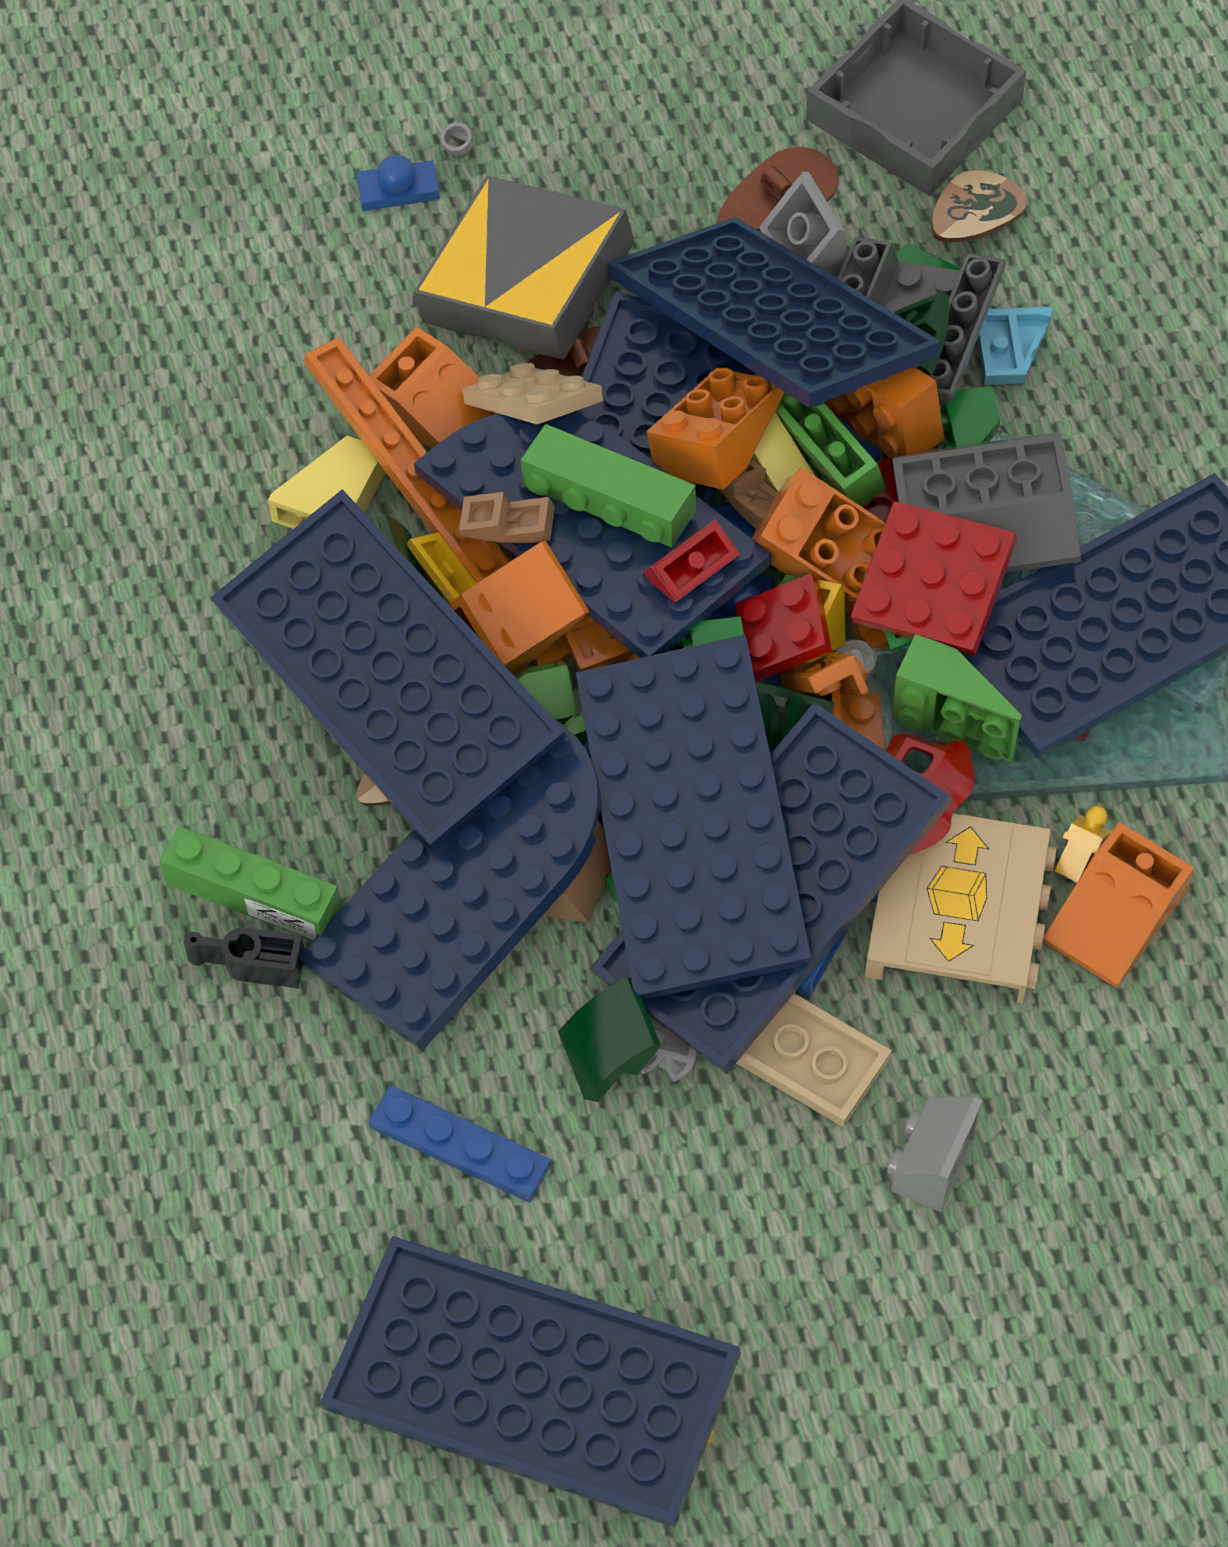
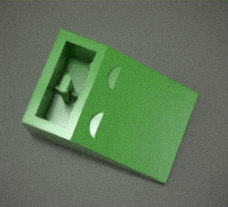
(953, 700)

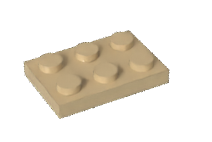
(532, 393)
(816, 1059)

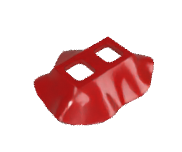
(949, 771)

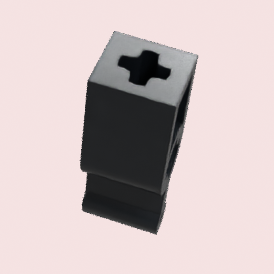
(267, 959)

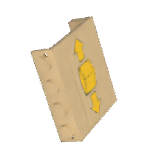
(967, 906)

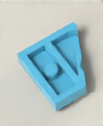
(1011, 343)

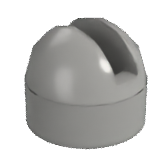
(459, 133)

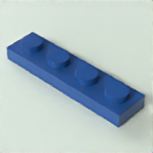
(460, 1143)

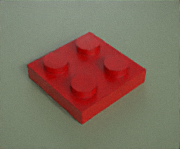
(785, 626)

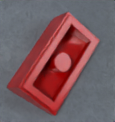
(692, 561)

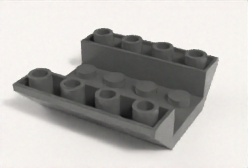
(894, 284)
(1001, 484)

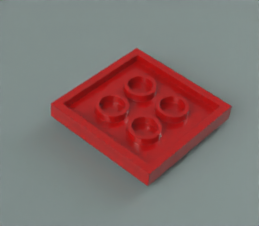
(934, 577)

